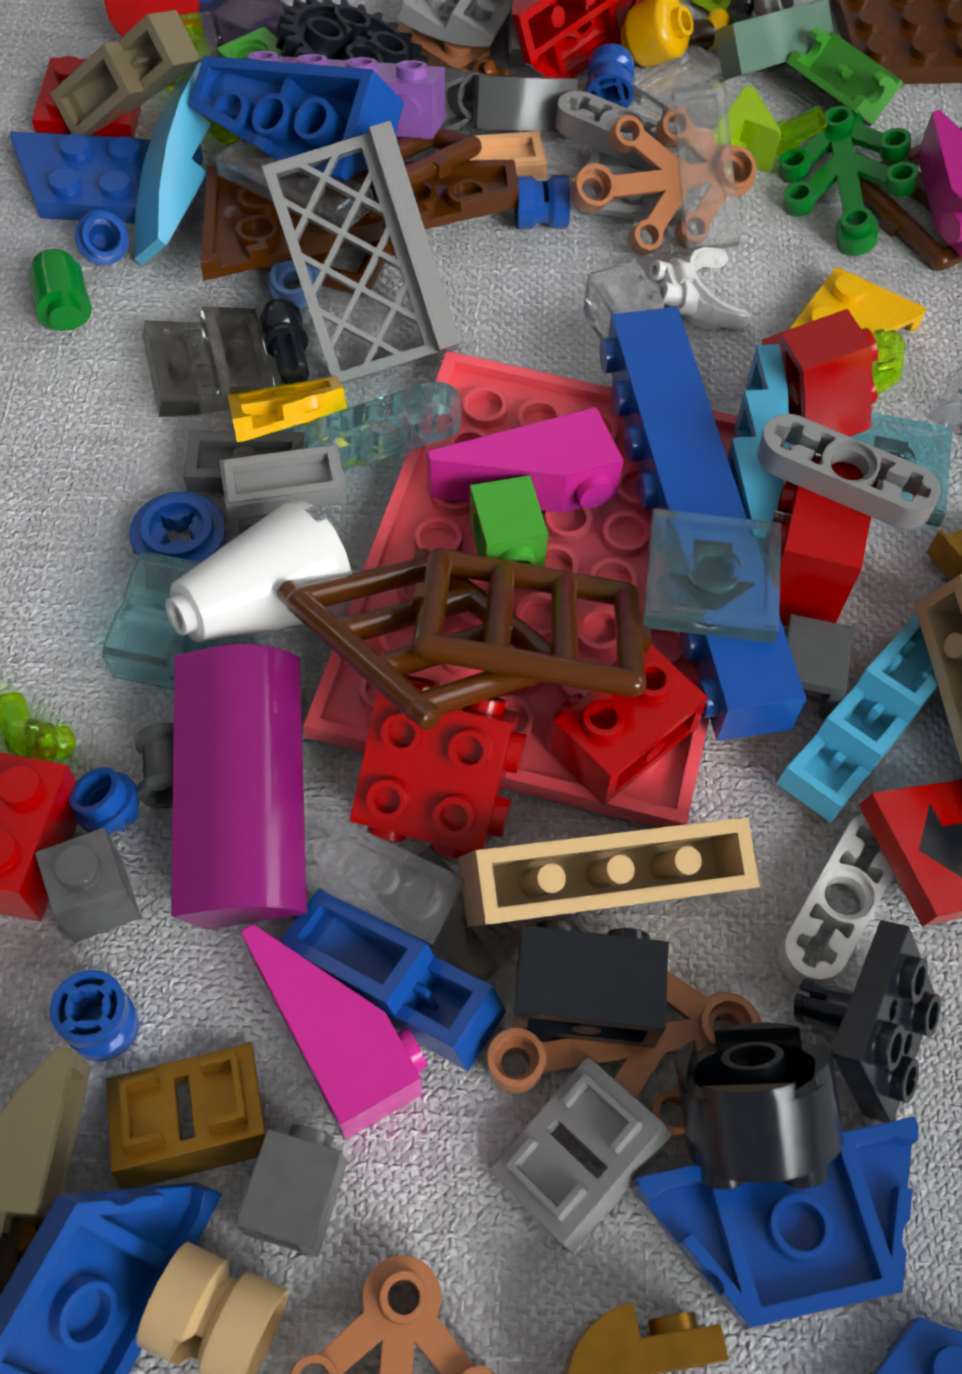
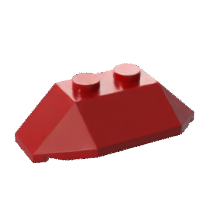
(562, 34)

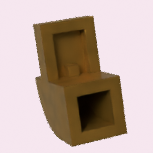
(674, 1344)

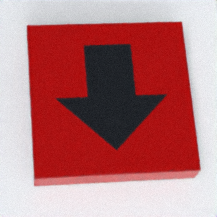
(923, 845)

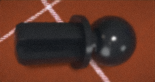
(285, 339)

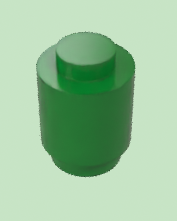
(59, 290)

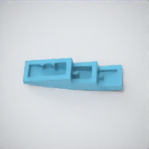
(169, 172)
(761, 402)
(863, 725)

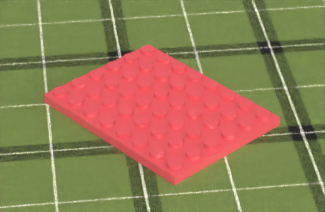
(590, 541)

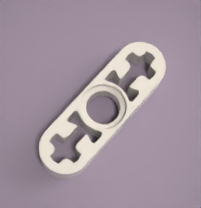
(839, 869)

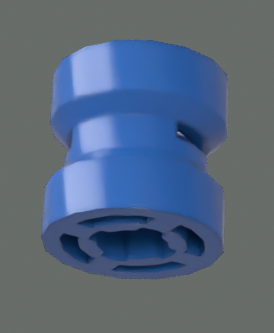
(611, 74)
(531, 203)
(106, 1027)

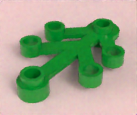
(857, 226)

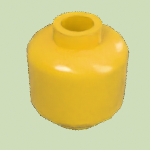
(657, 31)

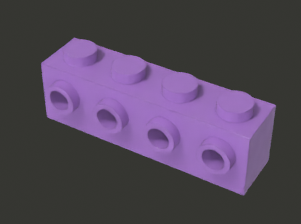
(413, 81)

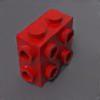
(440, 780)

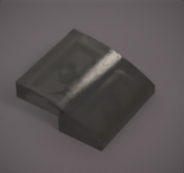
(205, 360)

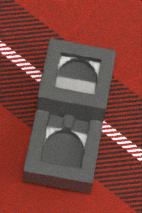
(518, 101)

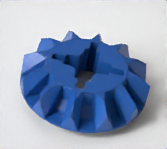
(177, 513)

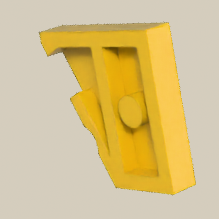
(867, 302)
(284, 406)

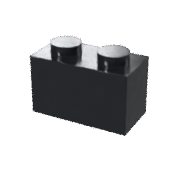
(591, 984)

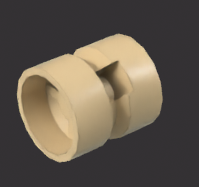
(211, 1315)

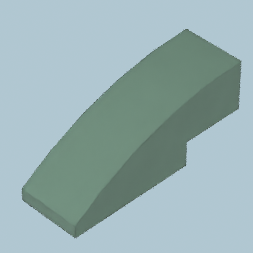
(769, 38)

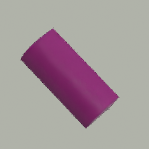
(237, 787)

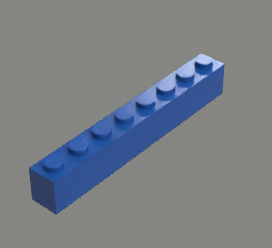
(685, 469)

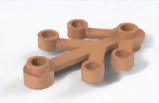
(662, 180)
(639, 1063)
(396, 1331)

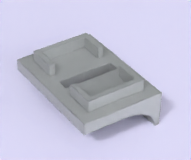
(552, 1181)

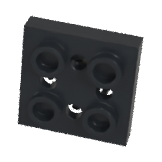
(878, 1021)

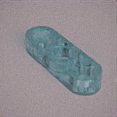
(419, 413)

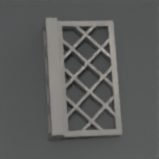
(407, 238)

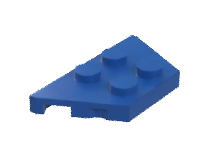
(83, 173)
(791, 1249)
(91, 1277)

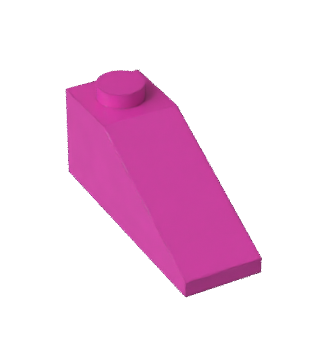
(942, 175)
(566, 456)
(343, 1038)

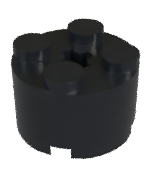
(760, 1106)

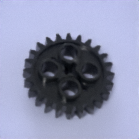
(342, 33)

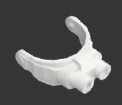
(683, 289)

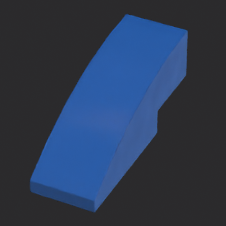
(399, 975)

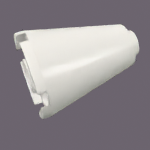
(239, 583)

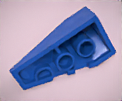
(294, 105)

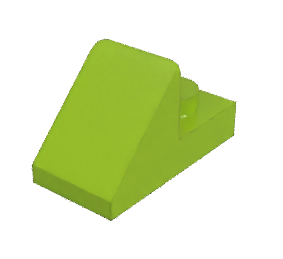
(754, 128)

